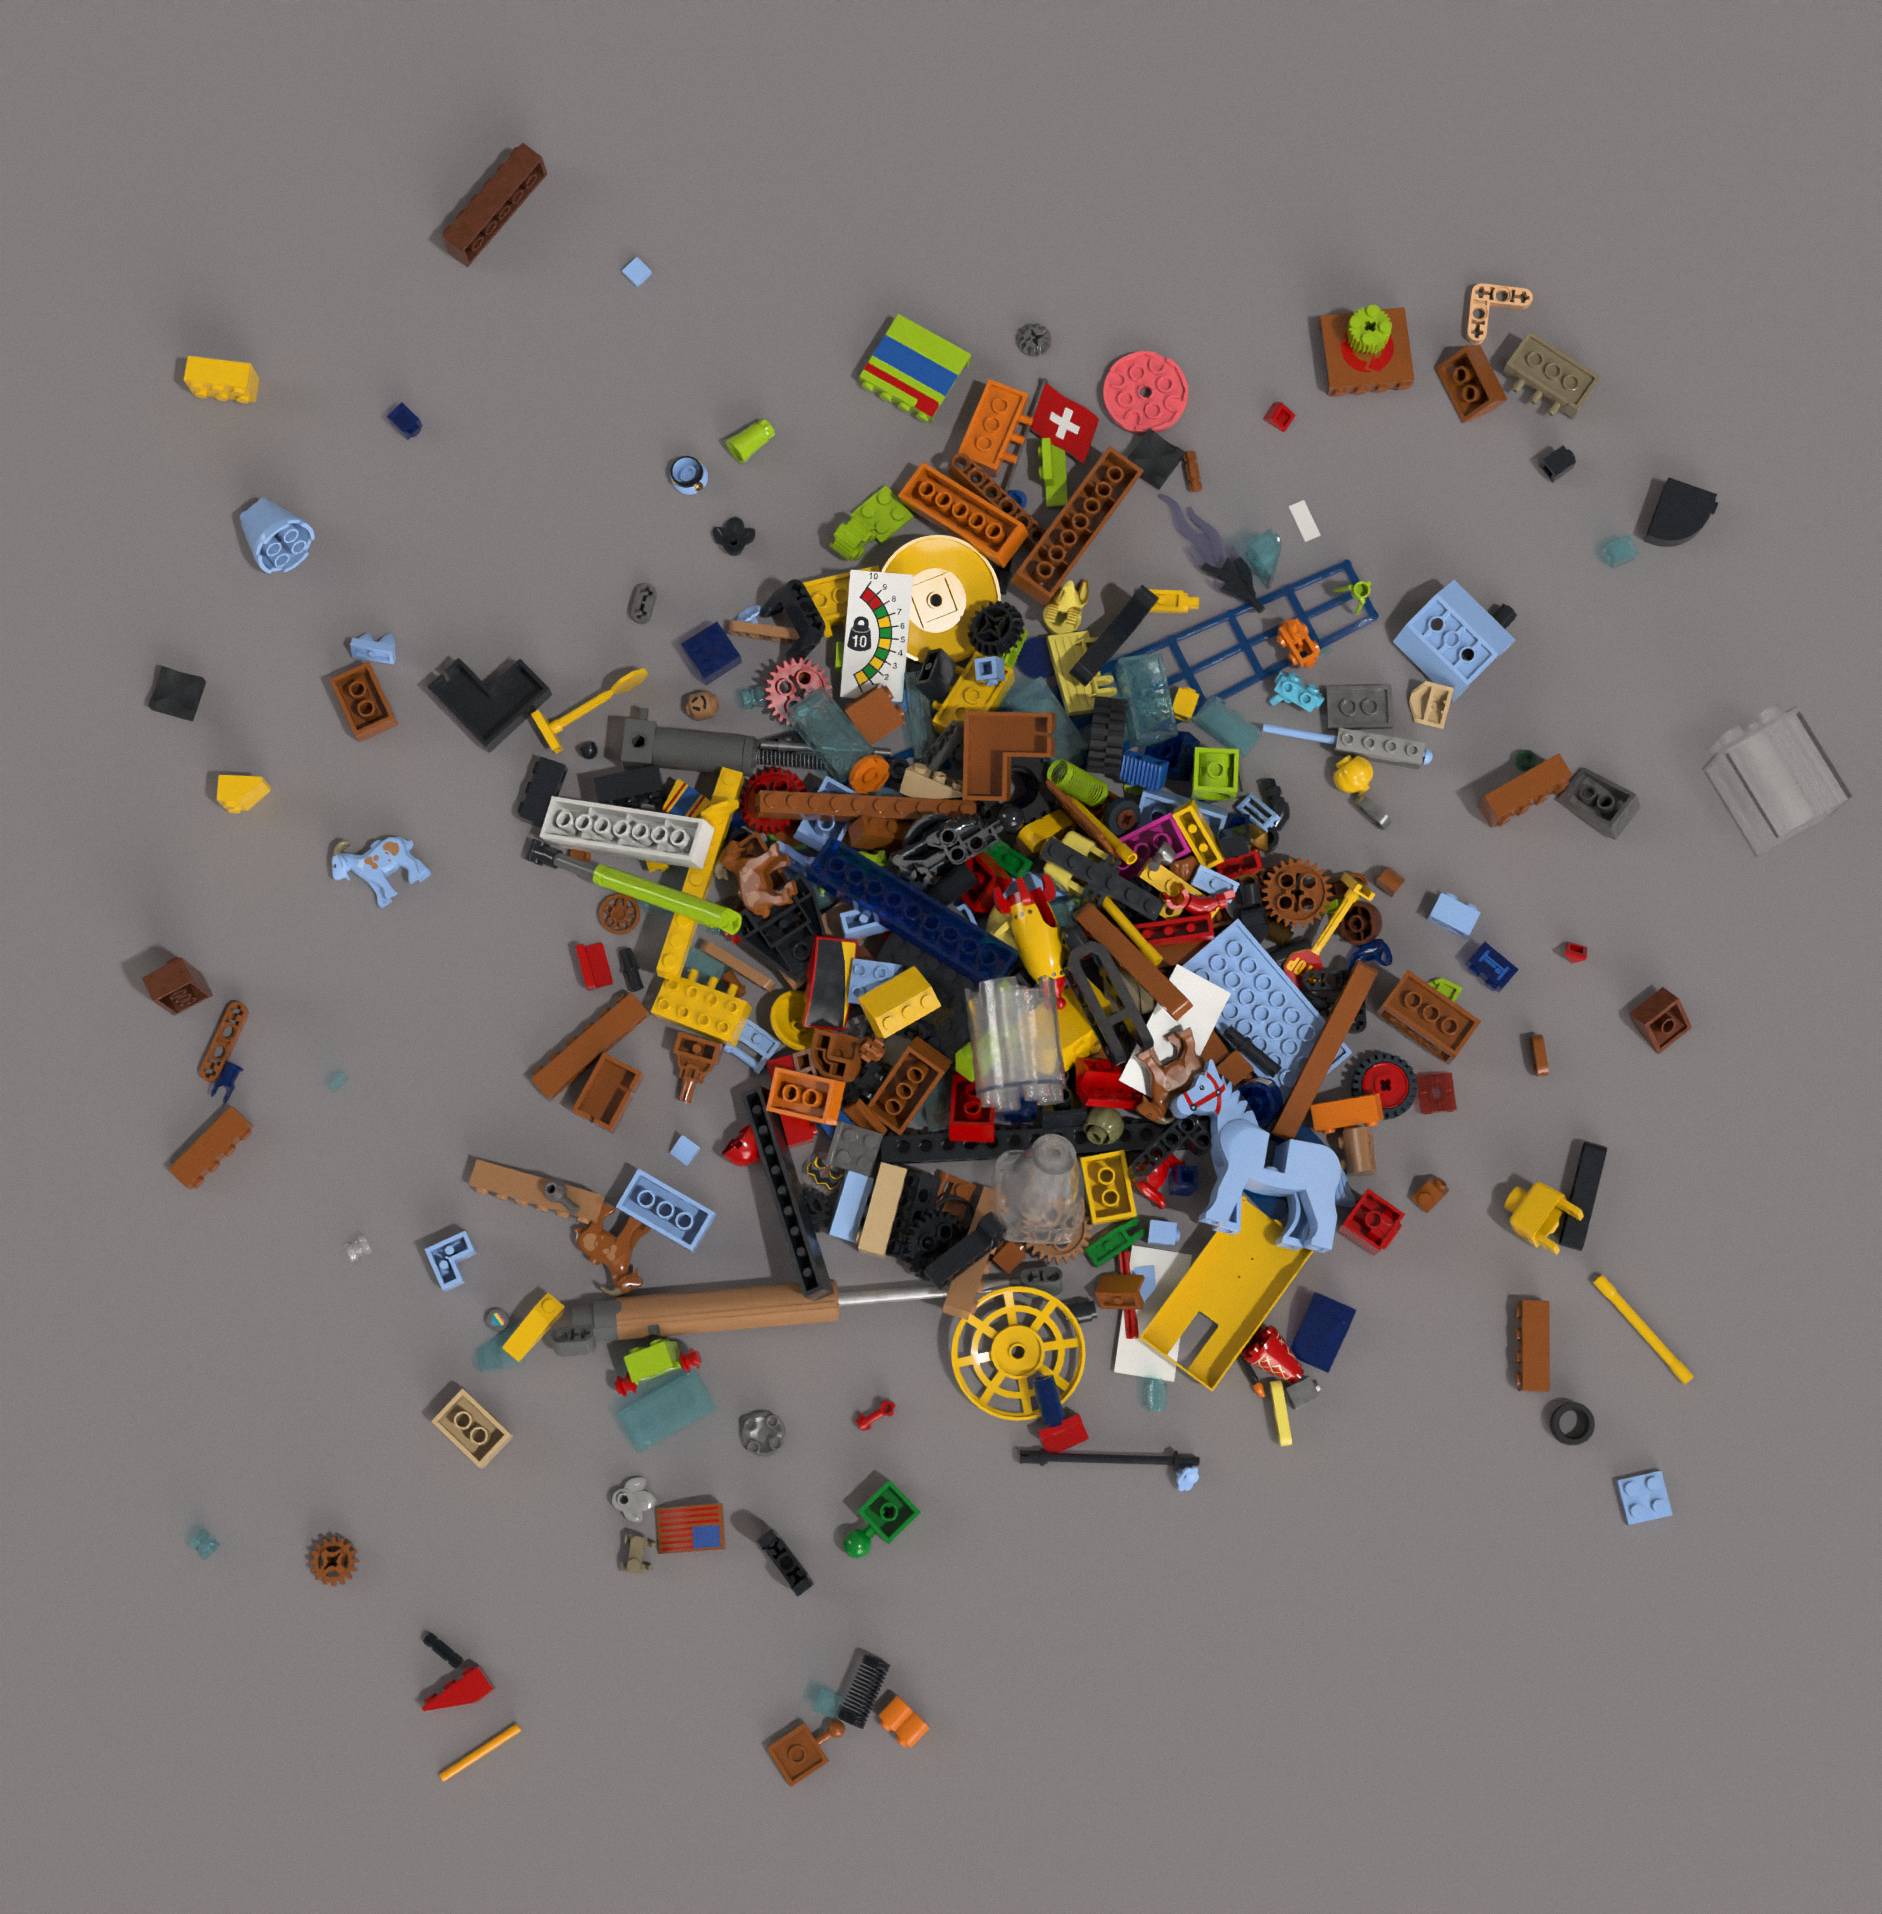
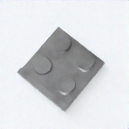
(854, 1148)

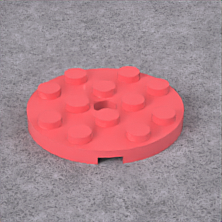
(1143, 371)

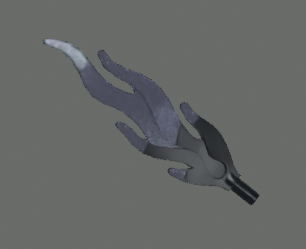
(1216, 562)

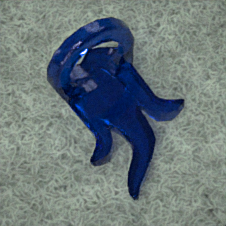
(1371, 951)

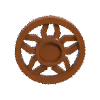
(619, 914)

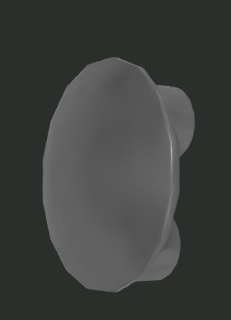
(763, 1434)

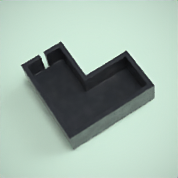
(490, 711)

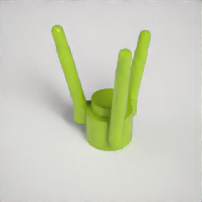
(1358, 591)

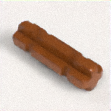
(1192, 471)

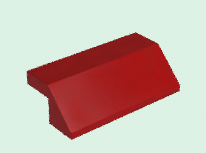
(1100, 1085)

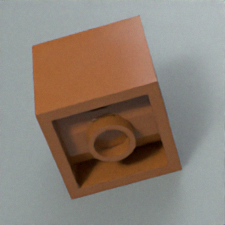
(875, 713)

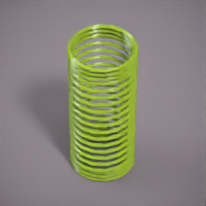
(1079, 772)

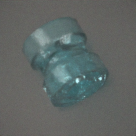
(749, 700)
(204, 1544)

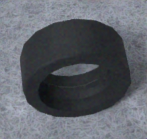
(1589, 1422)

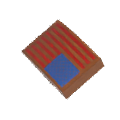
(690, 1528)

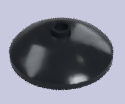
(915, 834)

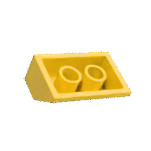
(898, 1002)

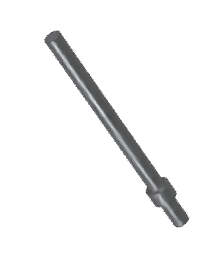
(784, 746)

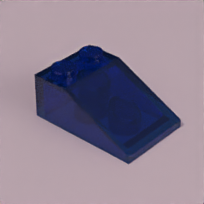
(1322, 1331)

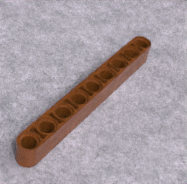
(1324, 1051)

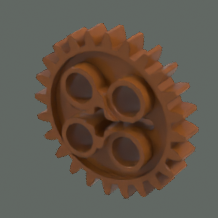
(1317, 894)

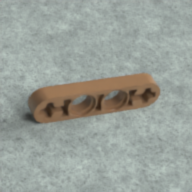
(763, 632)
(737, 966)

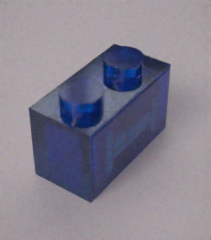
(1491, 967)

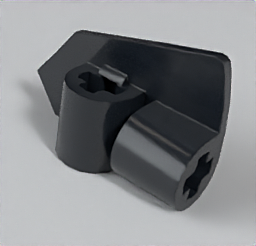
(1250, 911)

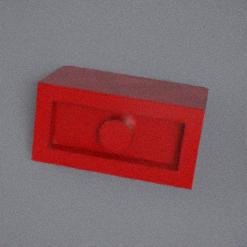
(594, 966)
(1064, 1436)

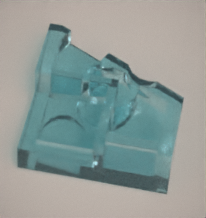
(493, 1357)

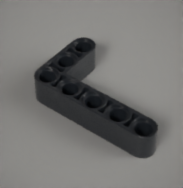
(1114, 636)

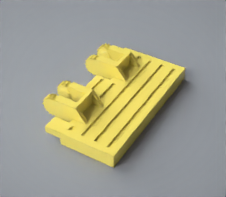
(1065, 653)

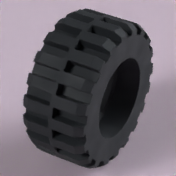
(1044, 801)

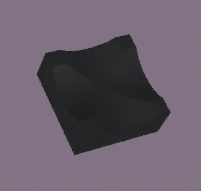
(1156, 458)
(177, 694)

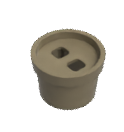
(1141, 998)

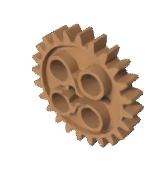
(1054, 1252)

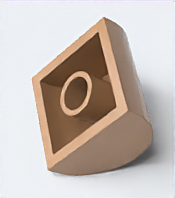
(1359, 1152)

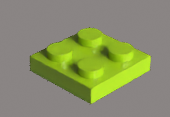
(885, 514)

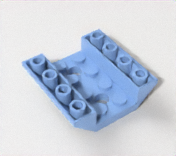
(1464, 627)

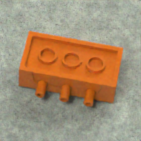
(995, 427)

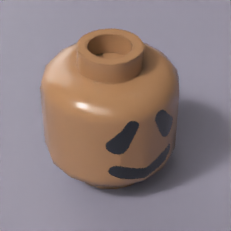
(702, 705)

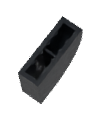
(1680, 513)

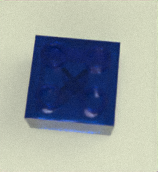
(711, 653)

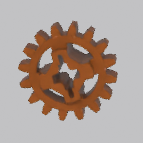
(327, 1554)

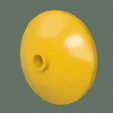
(787, 1014)

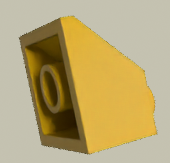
(240, 792)

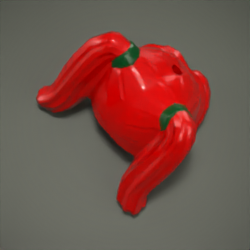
(1150, 1185)

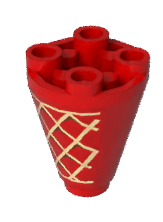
(1273, 1355)

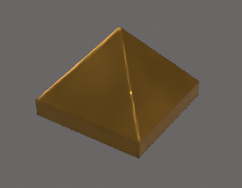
(1259, 836)

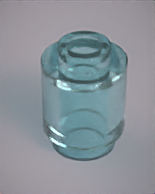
(1155, 1395)

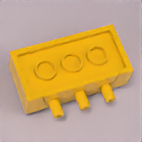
(831, 598)
(970, 696)
(702, 1008)

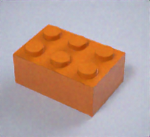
(805, 1096)

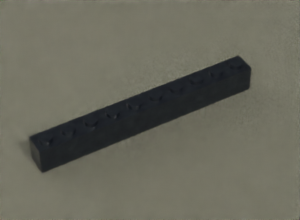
(787, 1195)

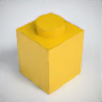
(1185, 704)

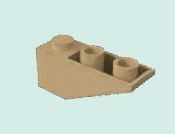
(925, 783)

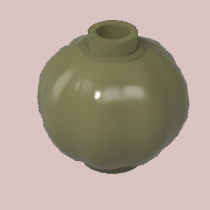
(1105, 1123)

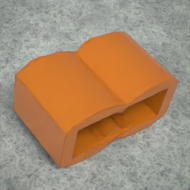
(903, 1722)

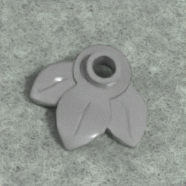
(637, 1499)

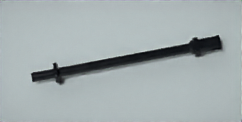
(1043, 1457)

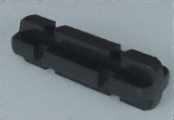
(442, 1650)

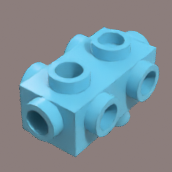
(1293, 690)

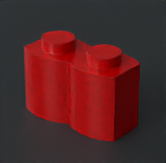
(1241, 864)

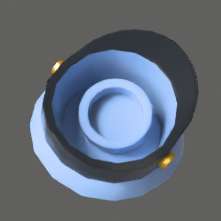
(688, 475)

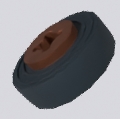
(1122, 816)

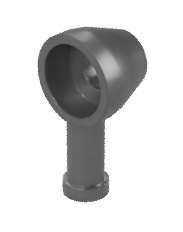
(1164, 855)
(559, 1195)

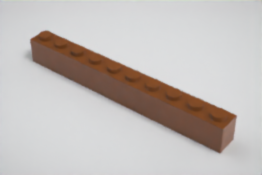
(850, 807)

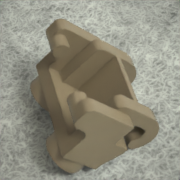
(636, 1554)

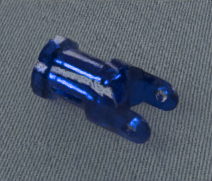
(227, 1080)

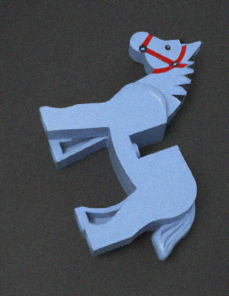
(1300, 1170)

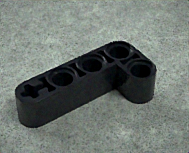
(1164, 1150)
(985, 1238)

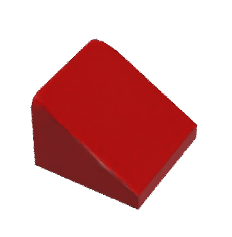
(1279, 416)

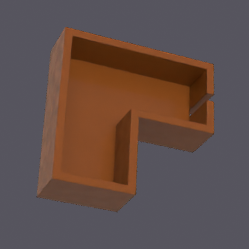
(991, 743)

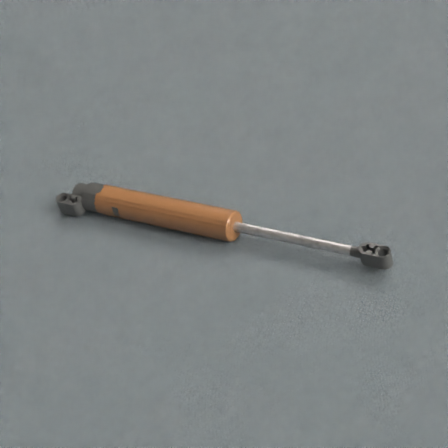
(744, 1309)

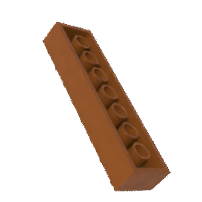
(1076, 526)

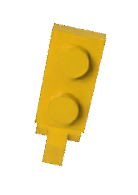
(1173, 601)

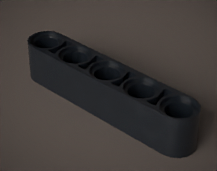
(1583, 1194)

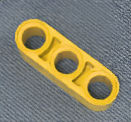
(1038, 832)

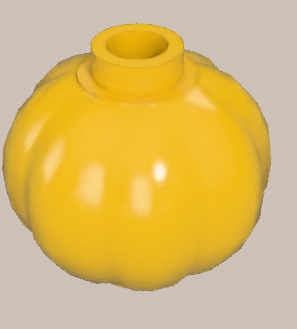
(1353, 774)

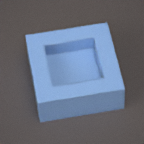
(636, 272)

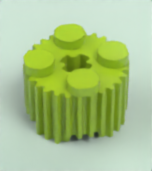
(1378, 333)
(853, 537)

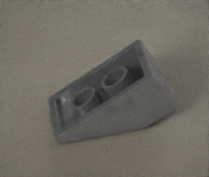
(1600, 802)

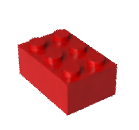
(967, 1118)

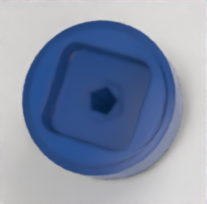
(1019, 496)

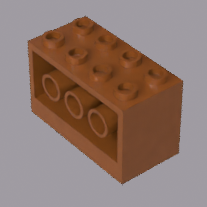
(1428, 1017)

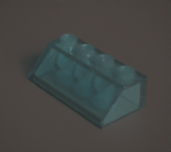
(1149, 706)

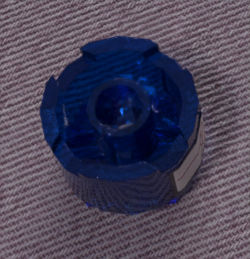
(1267, 1094)

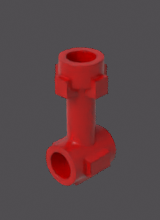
(887, 1408)

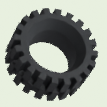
(1107, 735)

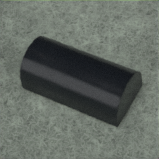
(1281, 954)

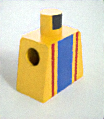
(685, 801)

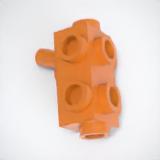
(1295, 638)

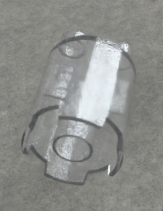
(1015, 1043)

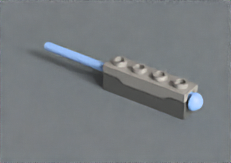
(1367, 745)

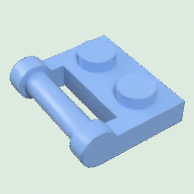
(757, 1040)

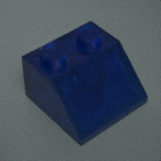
(1178, 753)

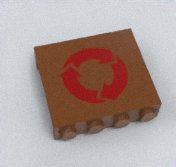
(1362, 372)

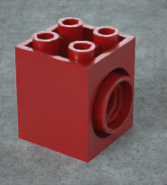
(1372, 1223)

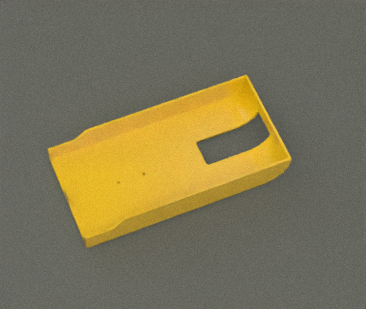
(1229, 1301)

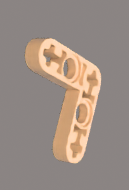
(1484, 303)

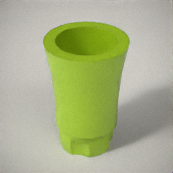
(750, 440)

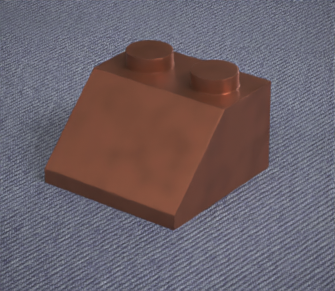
(1661, 1019)

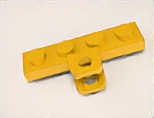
(1167, 882)

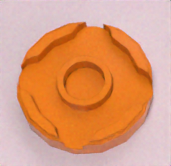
(869, 774)

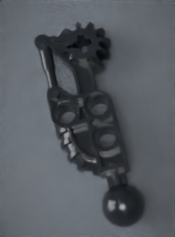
(960, 834)

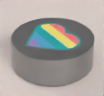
(498, 1320)

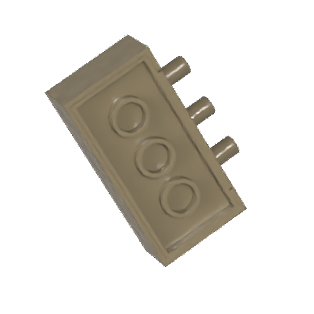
(1550, 376)

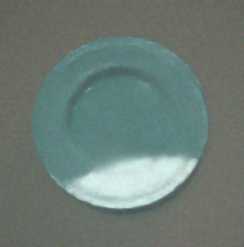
(337, 1082)

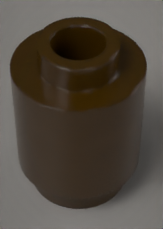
(1279, 932)

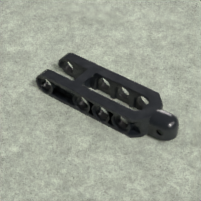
(1078, 946)

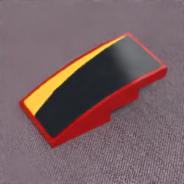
(829, 982)

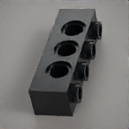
(917, 1198)

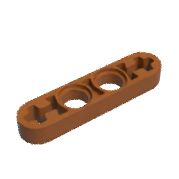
(227, 1043)

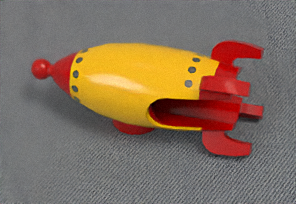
(1036, 931)

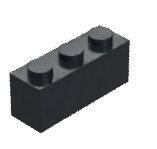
(546, 783)

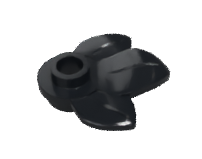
(733, 533)

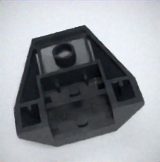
(787, 932)

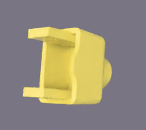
(1064, 880)

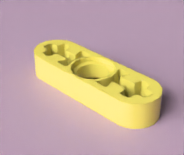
(1280, 1413)

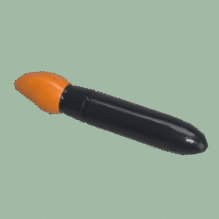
(1257, 1386)

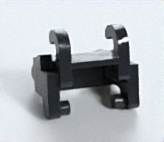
(872, 1079)

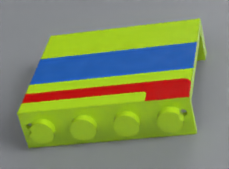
(914, 368)

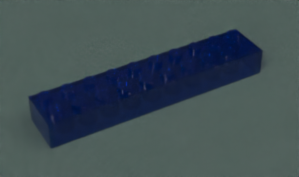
(910, 913)

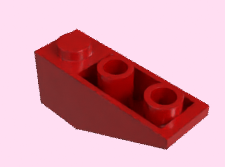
(467, 1690)

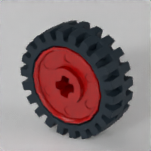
(1395, 1072)

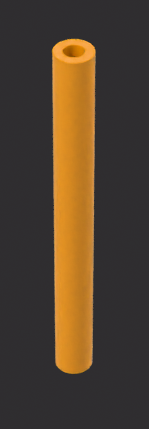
(480, 1752)

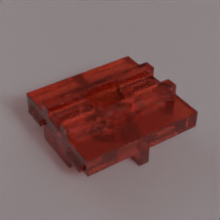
(1425, 1094)

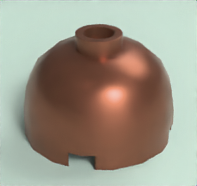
(1361, 923)

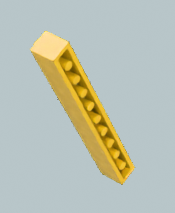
(699, 881)

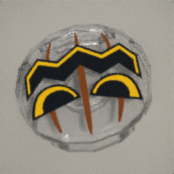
(822, 1175)

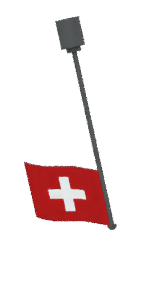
(1061, 420)

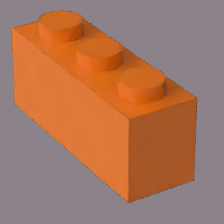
(1347, 1113)

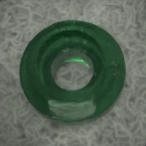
(1525, 754)

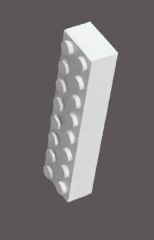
(627, 832)

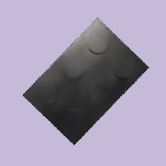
(631, 788)
(1070, 1112)

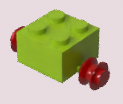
(653, 1362)

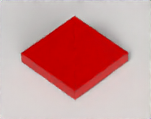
(1575, 952)

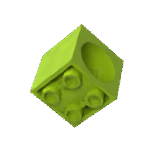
(1215, 774)

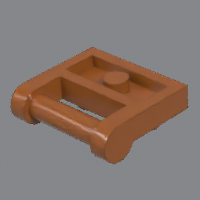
(961, 1189)

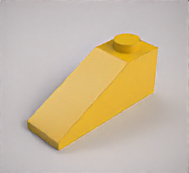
(534, 1327)

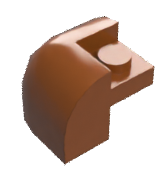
(836, 1054)

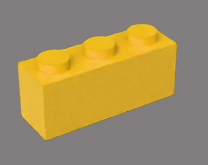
(1198, 834)

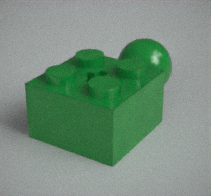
(858, 1542)

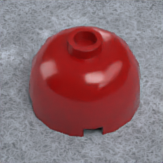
(742, 1149)

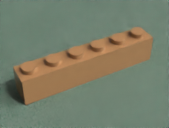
(530, 1189)
(963, 1289)

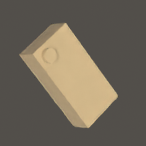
(882, 1211)

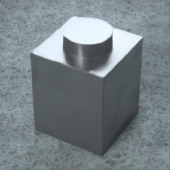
(1303, 1392)

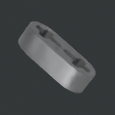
(639, 602)
(1372, 812)

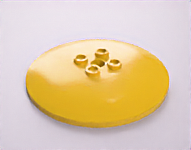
(958, 577)

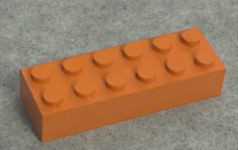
(963, 514)

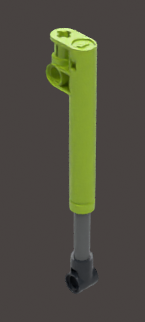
(693, 907)

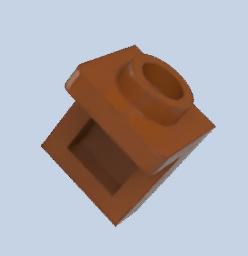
(1430, 1193)

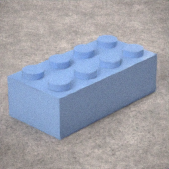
(666, 1211)

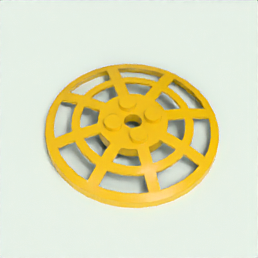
(1015, 1367)

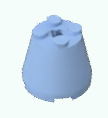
(276, 536)

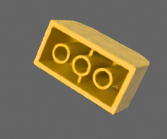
(1075, 1031)

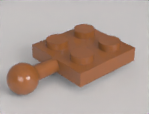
(800, 1752)

